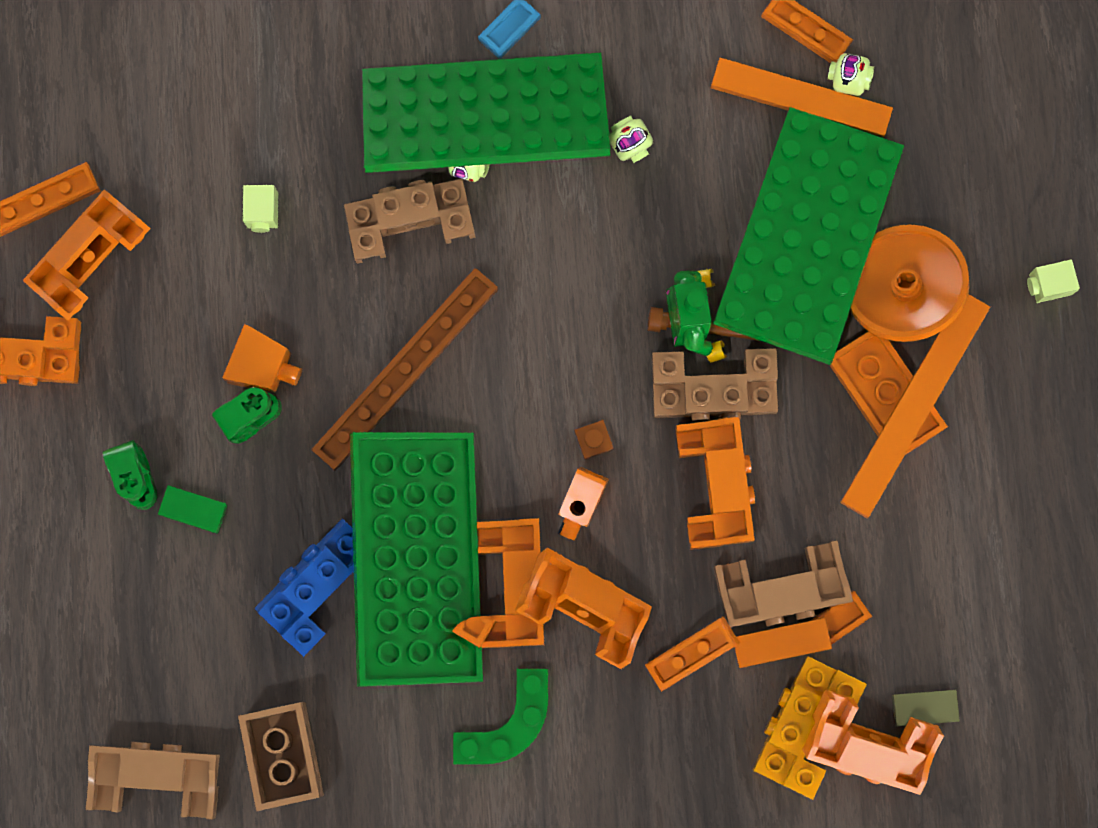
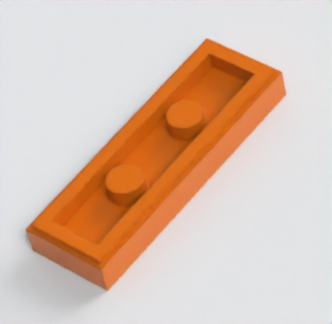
(807, 28)
(783, 642)
(692, 653)

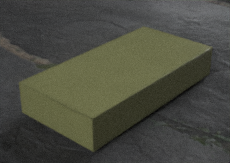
(926, 706)

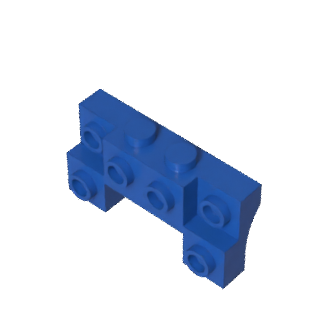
(308, 586)

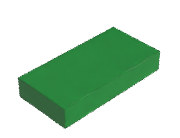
(192, 509)

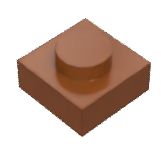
(593, 439)

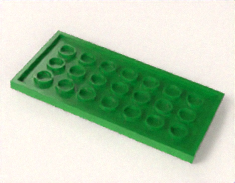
(484, 112)
(809, 236)
(414, 557)

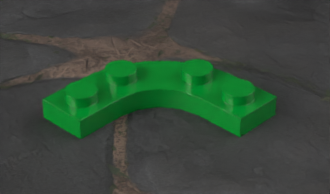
(515, 735)

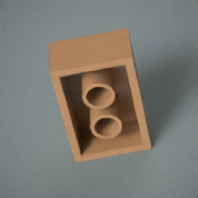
(280, 756)

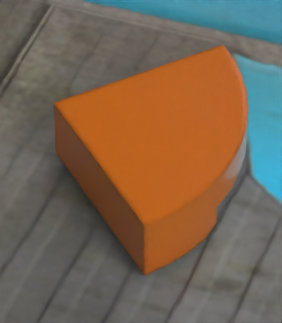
(475, 629)

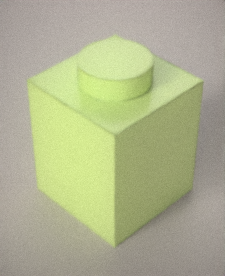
(260, 207)
(1053, 281)

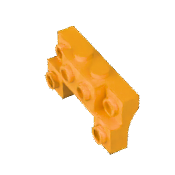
(787, 734)

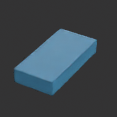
(509, 27)

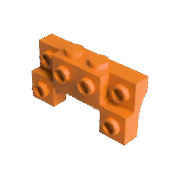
(82, 251)
(43, 360)
(726, 482)
(520, 548)
(588, 599)
(870, 753)

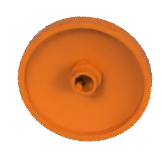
(911, 284)

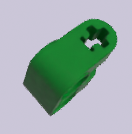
(246, 416)
(131, 471)

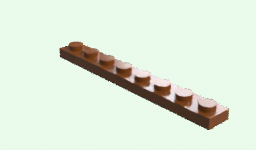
(406, 367)

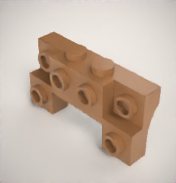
(406, 210)
(715, 394)
(784, 596)
(154, 769)

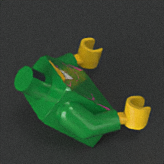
(691, 313)

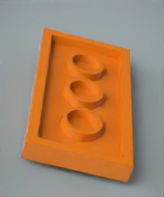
(876, 381)

